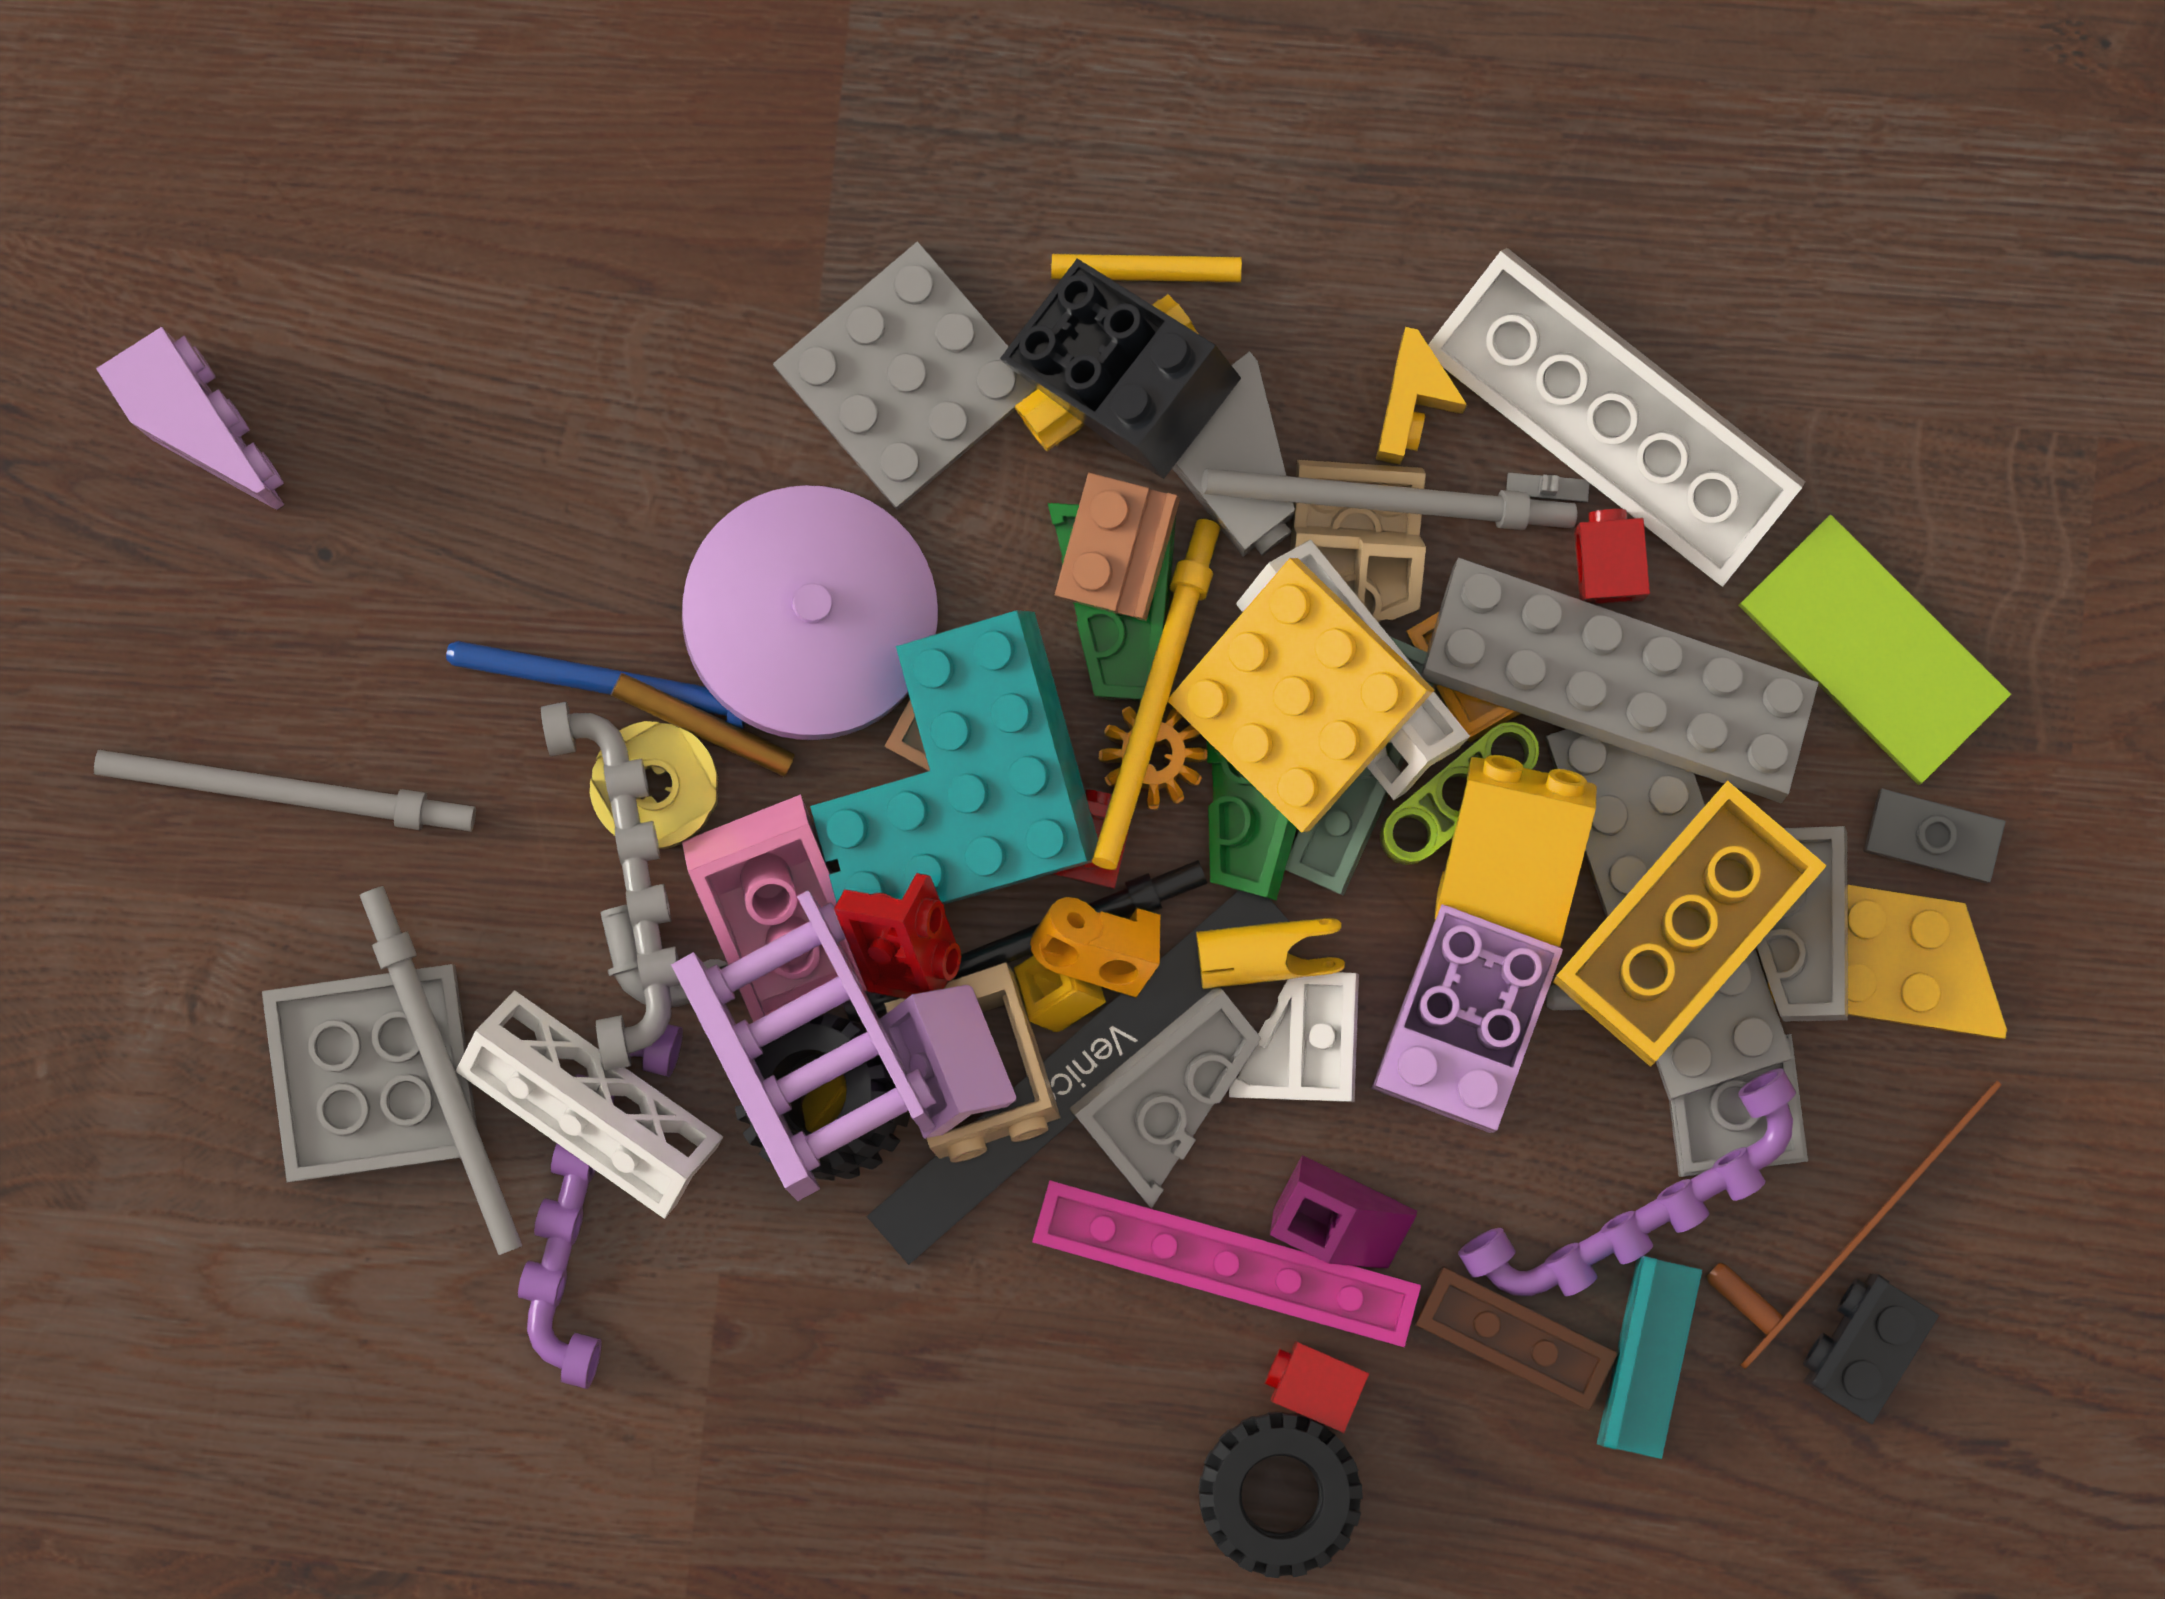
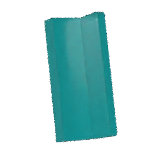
(1649, 1357)

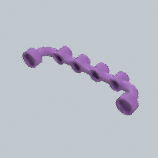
(560, 1224)
(1628, 1232)

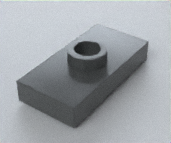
(1934, 836)

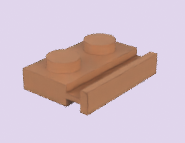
(1117, 546)

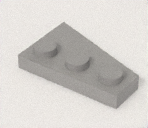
(1809, 945)
(1163, 1092)

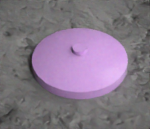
(803, 611)

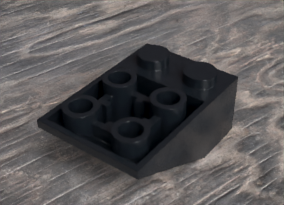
(1122, 367)

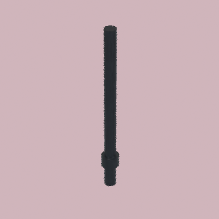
(1140, 893)

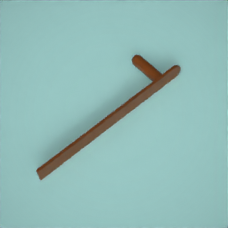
(1763, 1313)

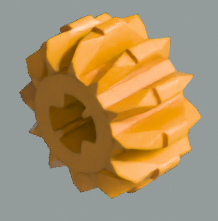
(1166, 777)

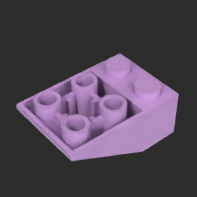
(168, 399)
(1467, 1019)

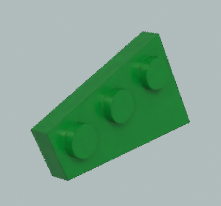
(1115, 645)
(1246, 833)

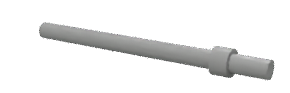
(1508, 509)
(407, 809)
(395, 952)

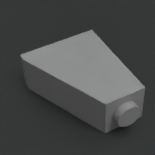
(1240, 440)

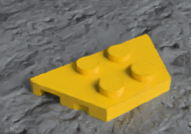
(1918, 964)

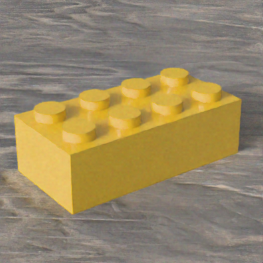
(1689, 923)

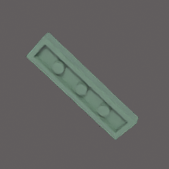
(1337, 841)

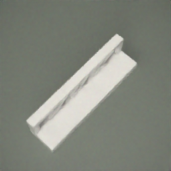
(1428, 733)
(580, 1109)

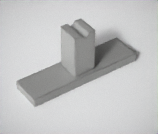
(1549, 487)

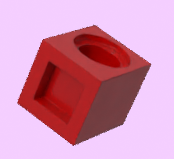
(1611, 558)
(1316, 1385)

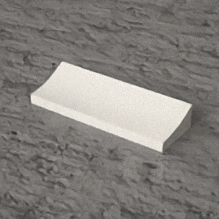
(1614, 416)

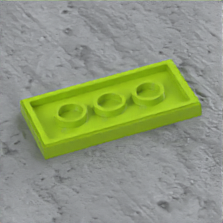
(1874, 650)

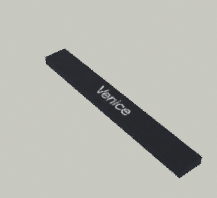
(949, 1190)

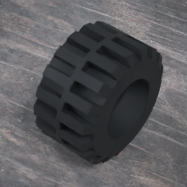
(862, 1084)
(1295, 1550)

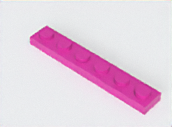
(1226, 1263)

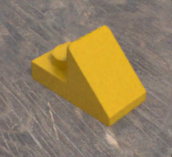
(1417, 381)

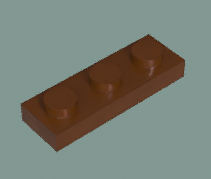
(1516, 1338)

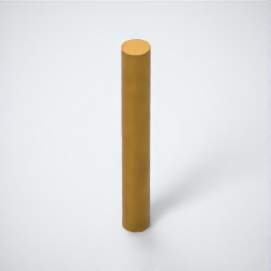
(702, 724)

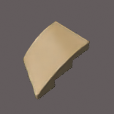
(1370, 549)

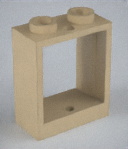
(994, 989)

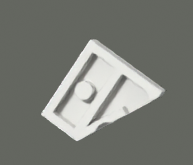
(1306, 1043)

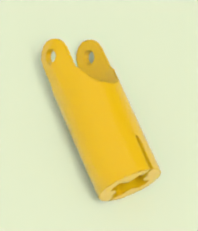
(1261, 953)

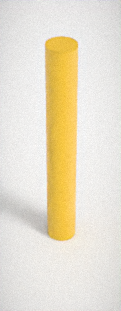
(1154, 267)

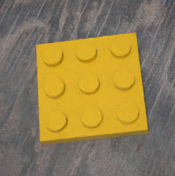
(1300, 695)

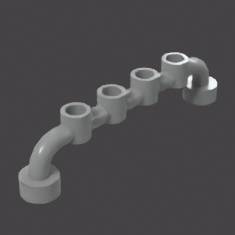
(645, 903)

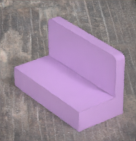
(953, 1050)

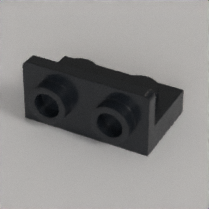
(1869, 1346)

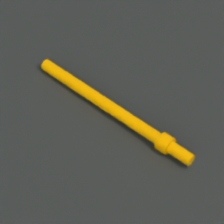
(1189, 585)

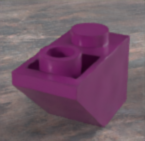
(1339, 1218)

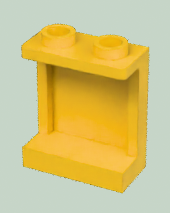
(1518, 846)

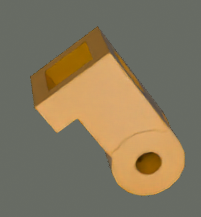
(1098, 945)

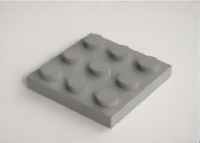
(905, 375)
(354, 1078)

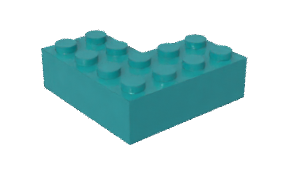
(1000, 780)

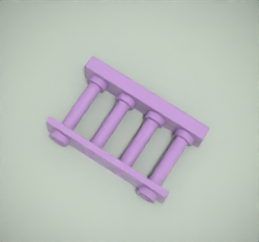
(742, 1042)

